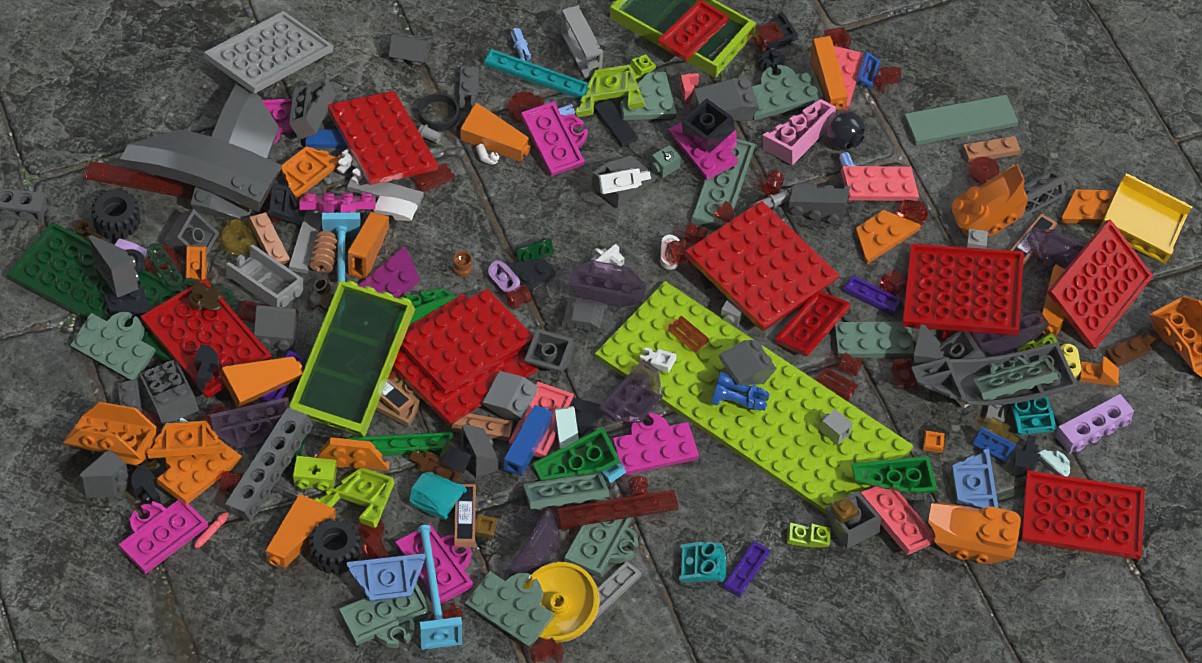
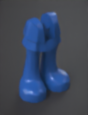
(755, 396)

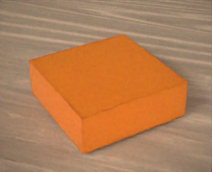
(933, 441)

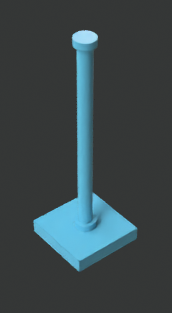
(343, 226)
(439, 631)

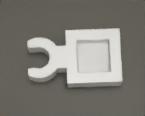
(661, 359)

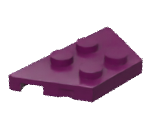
(394, 276)

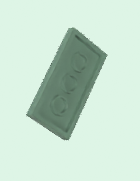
(873, 339)
(566, 490)

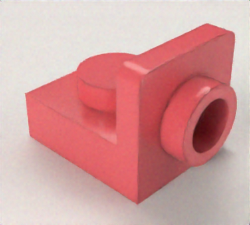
(687, 85)

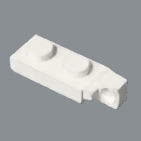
(622, 180)

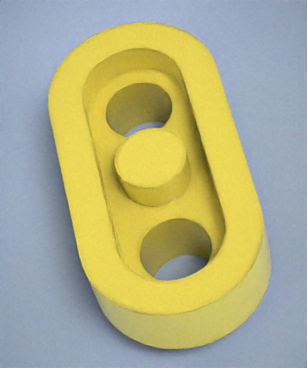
(1072, 358)

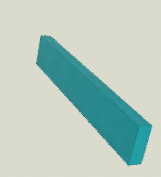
(536, 74)

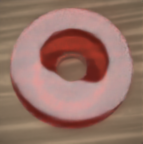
(984, 163)

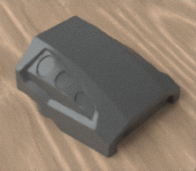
(583, 315)

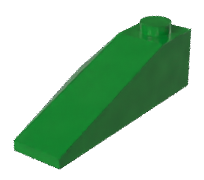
(428, 302)
(584, 456)
(902, 474)

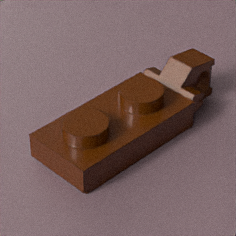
(1131, 349)
(430, 463)

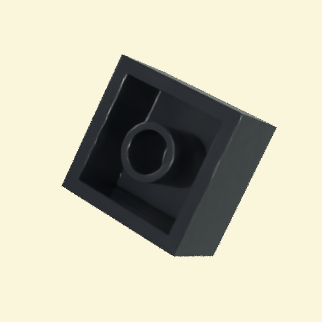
(708, 125)

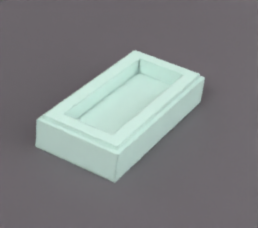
(566, 426)

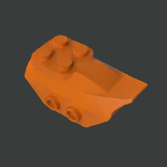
(992, 204)
(1181, 327)
(115, 429)
(975, 533)

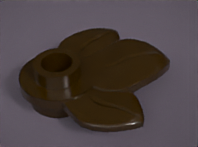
(323, 293)
(205, 297)

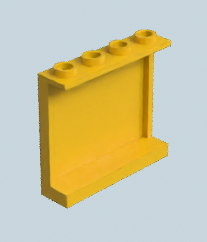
(1147, 217)

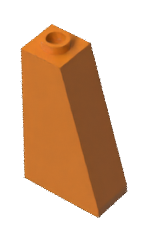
(828, 72)
(494, 133)
(367, 245)
(1050, 310)
(260, 378)
(295, 530)

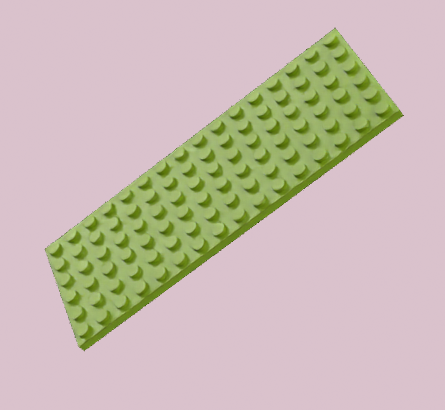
(778, 441)

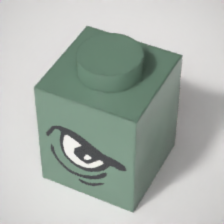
(665, 161)

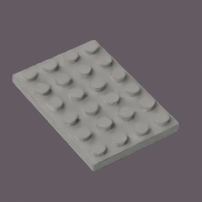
(268, 52)

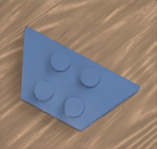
(975, 482)
(387, 577)

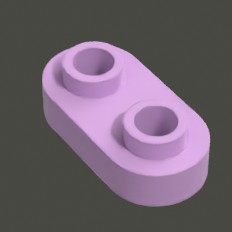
(505, 277)

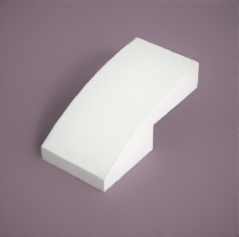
(398, 208)

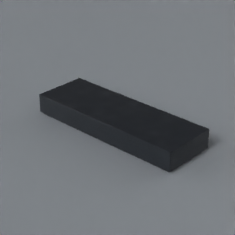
(613, 120)

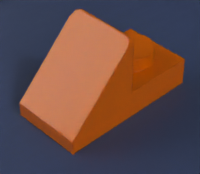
(196, 262)
(1103, 373)

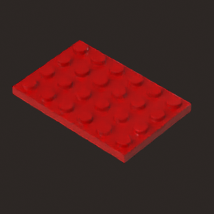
(382, 137)
(1100, 284)
(184, 329)
(466, 341)
(1083, 515)

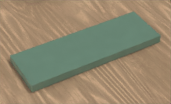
(961, 119)
(723, 187)

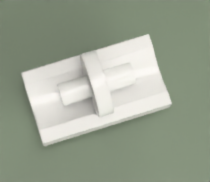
(611, 256)

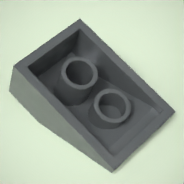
(732, 96)
(114, 266)

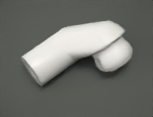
(485, 157)

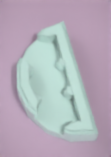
(1055, 462)

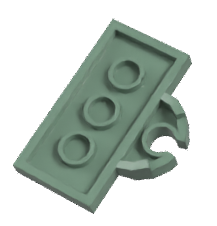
(785, 91)
(115, 344)
(1014, 378)
(601, 544)
(512, 606)
(385, 618)

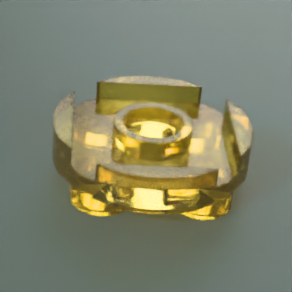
(231, 233)

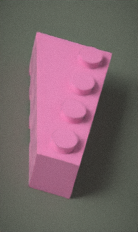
(800, 132)

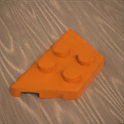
(307, 169)
(1088, 206)
(883, 233)
(186, 440)
(353, 454)

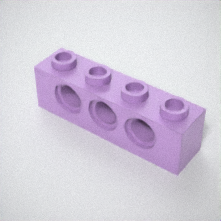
(1069, 435)

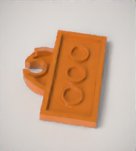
(194, 474)

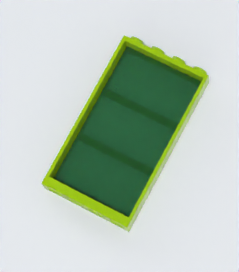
(655, 17)
(352, 357)

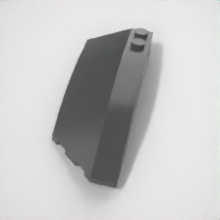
(247, 125)
(206, 164)
(956, 376)

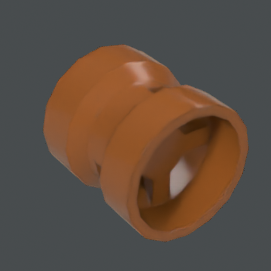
(462, 264)

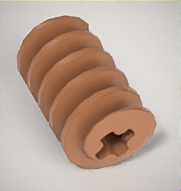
(324, 252)

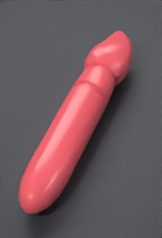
(221, 519)

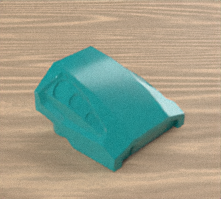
(1033, 416)
(435, 494)
(703, 562)

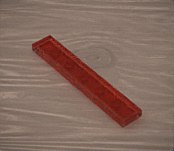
(138, 180)
(617, 509)

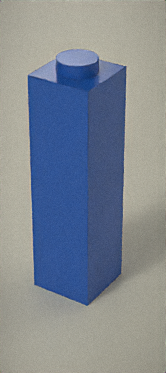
(528, 440)

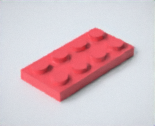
(849, 64)
(880, 183)
(552, 399)
(899, 519)

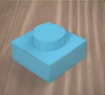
(613, 473)

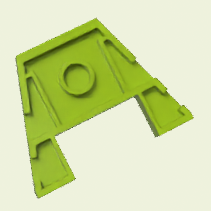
(609, 84)
(363, 488)

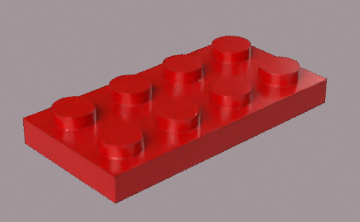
(693, 30)
(812, 323)

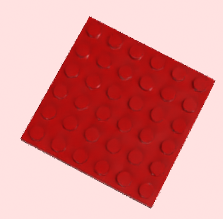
(761, 265)
(964, 289)
(467, 396)

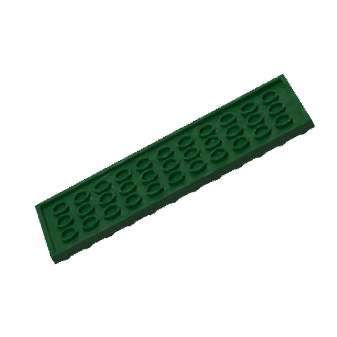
(64, 272)

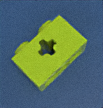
(314, 473)

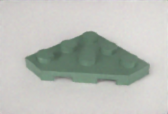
(657, 99)

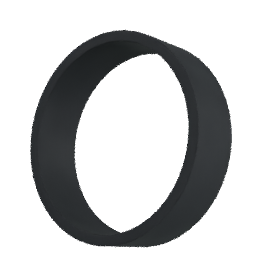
(439, 97)

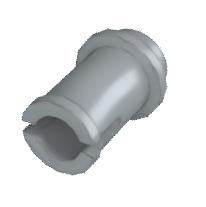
(430, 134)

